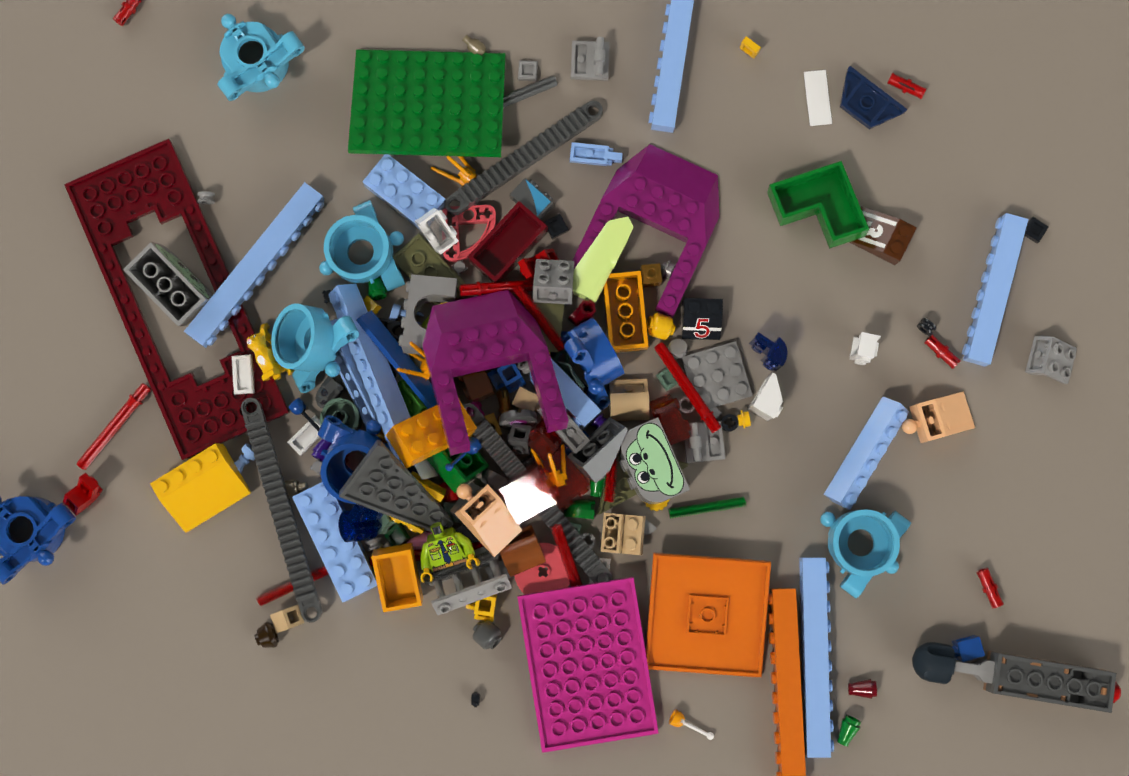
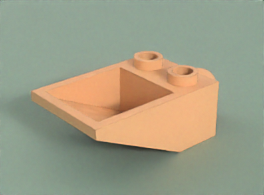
(939, 417)
(488, 521)

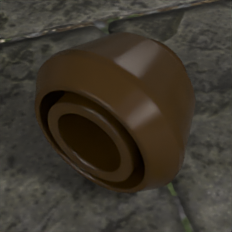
(267, 636)

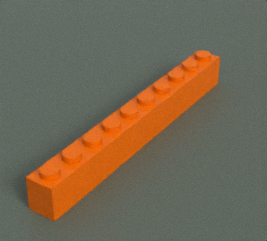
(787, 682)

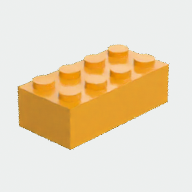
(625, 312)
(422, 435)

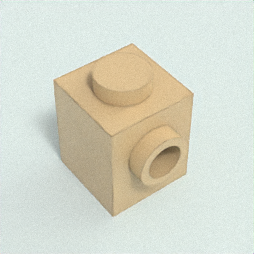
(526, 400)
(287, 619)

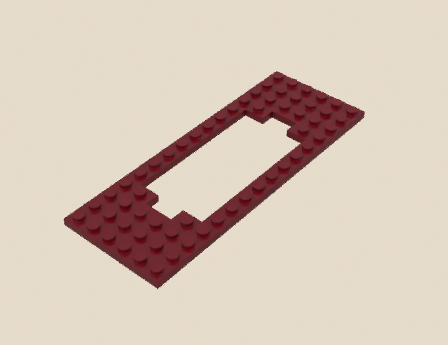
(105, 206)

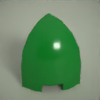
(581, 509)

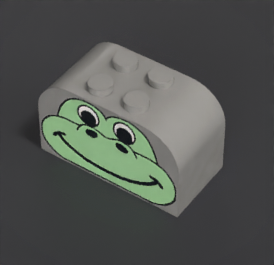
(168, 283)
(651, 464)

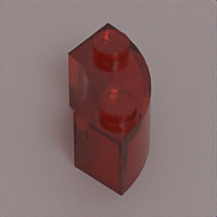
(670, 418)
(542, 441)

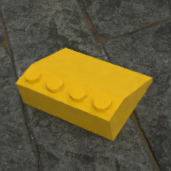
(201, 487)

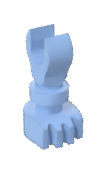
(397, 311)
(244, 459)

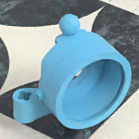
(265, 73)
(364, 227)
(292, 345)
(882, 557)

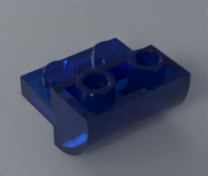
(774, 352)
(359, 524)

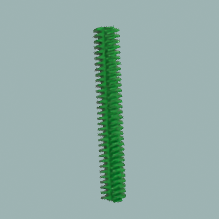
(699, 508)

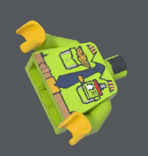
(444, 550)

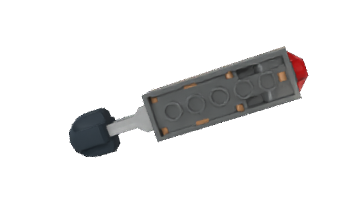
(1023, 677)

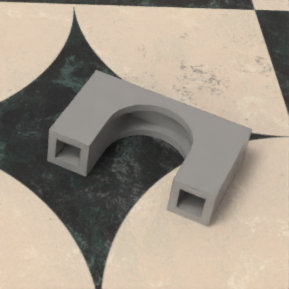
(422, 291)

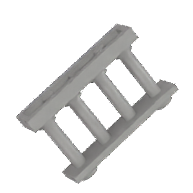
(473, 593)

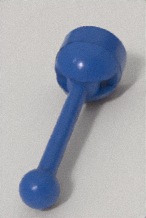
(475, 446)

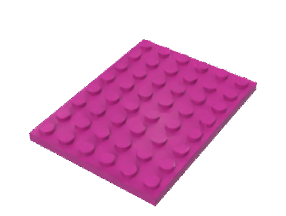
(587, 664)

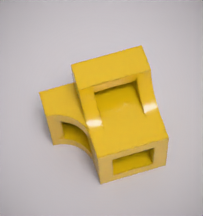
(484, 608)

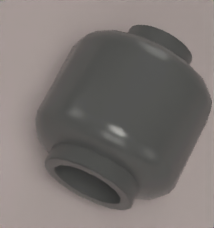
(487, 634)

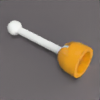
(677, 719)

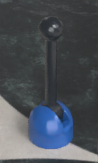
(298, 407)

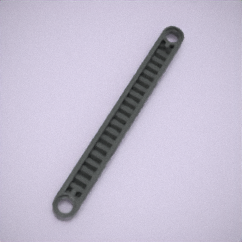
(523, 157)

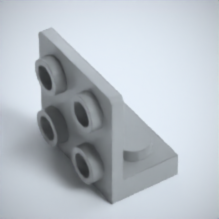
(553, 281)
(1051, 358)

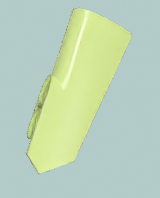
(600, 259)

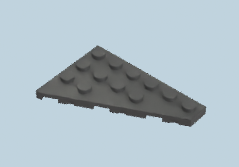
(391, 489)

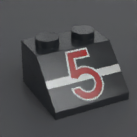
(702, 318)

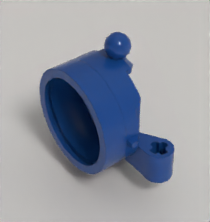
(594, 353)
(344, 440)
(48, 533)

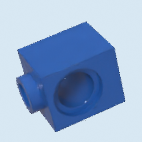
(968, 648)

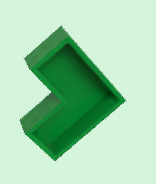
(824, 194)

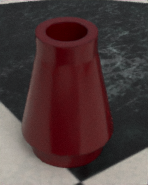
(863, 688)

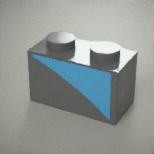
(532, 198)

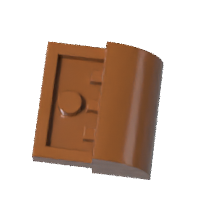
(522, 552)

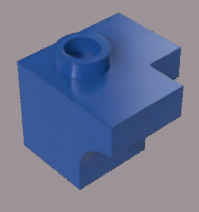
(506, 376)

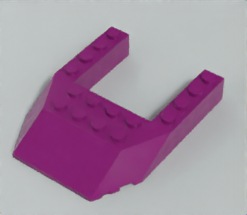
(668, 197)
(481, 336)

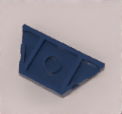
(867, 101)

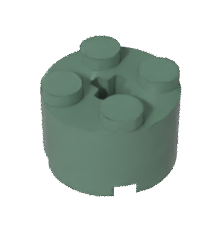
(345, 407)

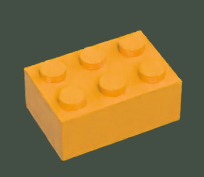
(397, 577)

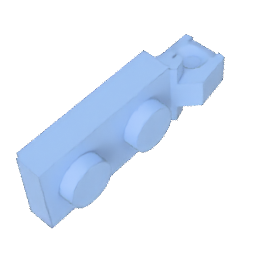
(594, 154)

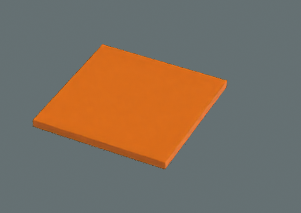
(707, 614)

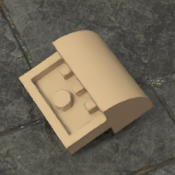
(629, 399)
(623, 534)

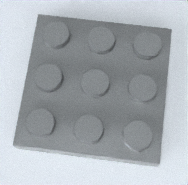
(718, 375)

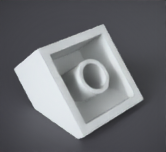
(768, 399)

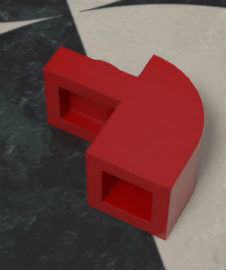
(527, 265)
(83, 494)

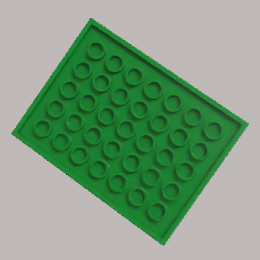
(427, 103)

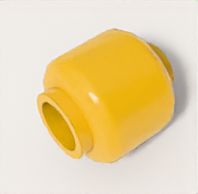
(660, 326)

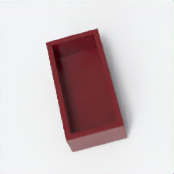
(508, 243)

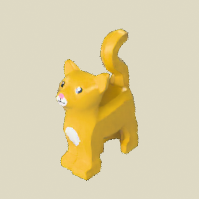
(264, 354)

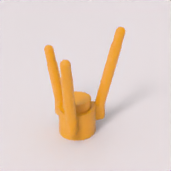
(465, 174)
(423, 366)
(556, 477)

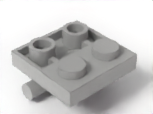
(590, 60)
(704, 444)

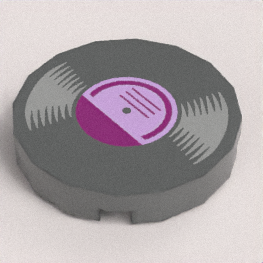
(526, 417)

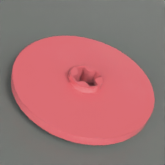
(531, 582)

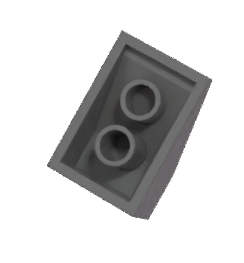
(600, 452)

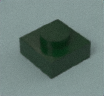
(397, 535)

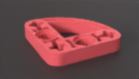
(460, 220)

